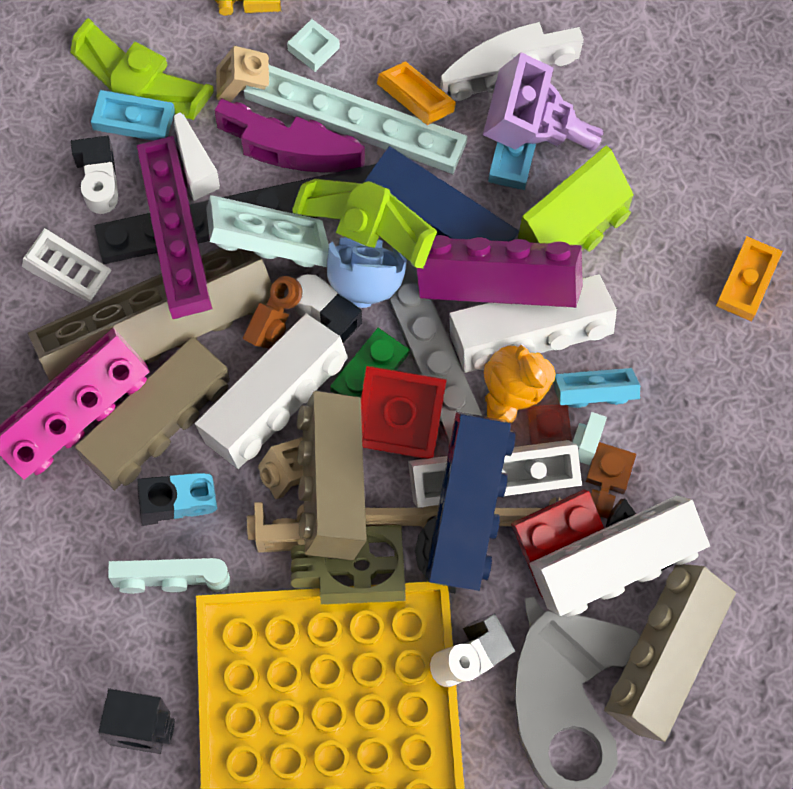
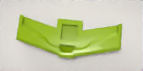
(136, 71)
(366, 214)

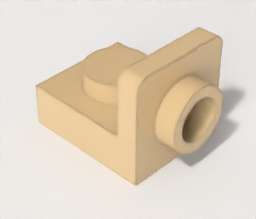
(241, 69)
(280, 468)
(273, 537)

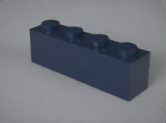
(437, 201)
(469, 501)

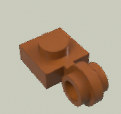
(269, 320)
(609, 471)

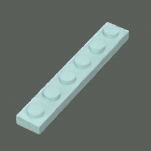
(360, 119)

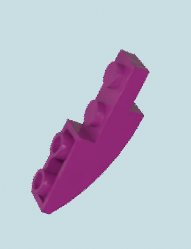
(301, 147)

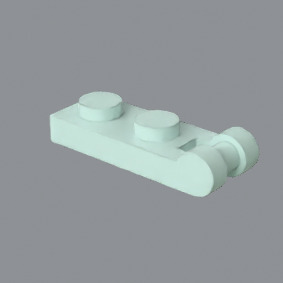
(170, 574)

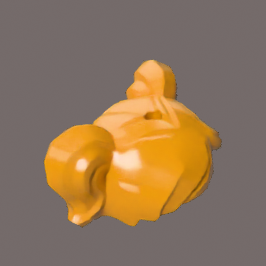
(516, 381)

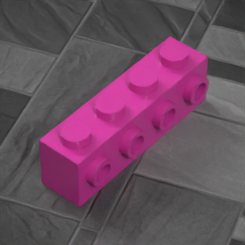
(71, 403)

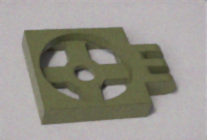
(317, 571)

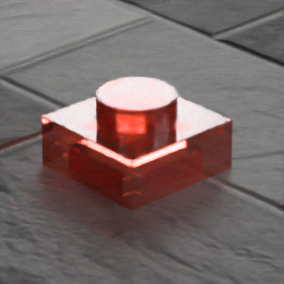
(548, 423)

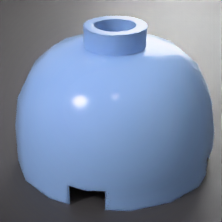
(364, 272)

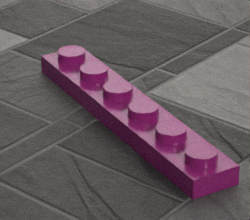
(173, 228)

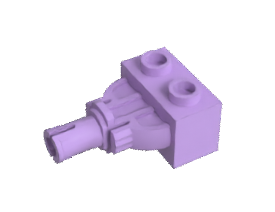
(532, 110)

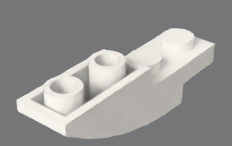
(480, 66)

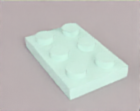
(267, 232)

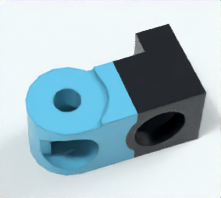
(175, 497)

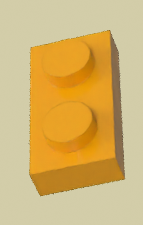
(749, 278)

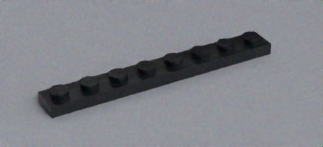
(135, 235)

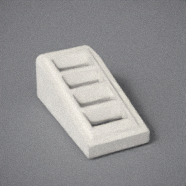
(199, 169)
(46, 271)

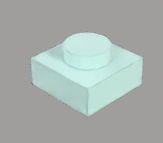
(313, 45)
(588, 437)

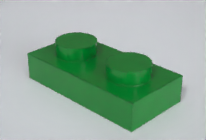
(378, 351)

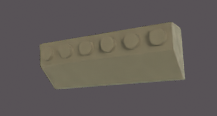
(142, 315)

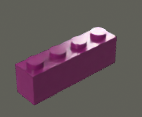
(502, 272)

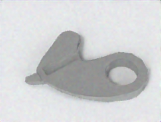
(549, 691)

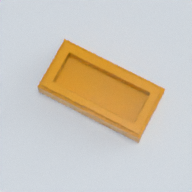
(416, 93)

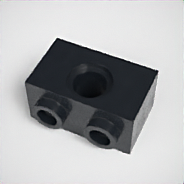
(136, 721)

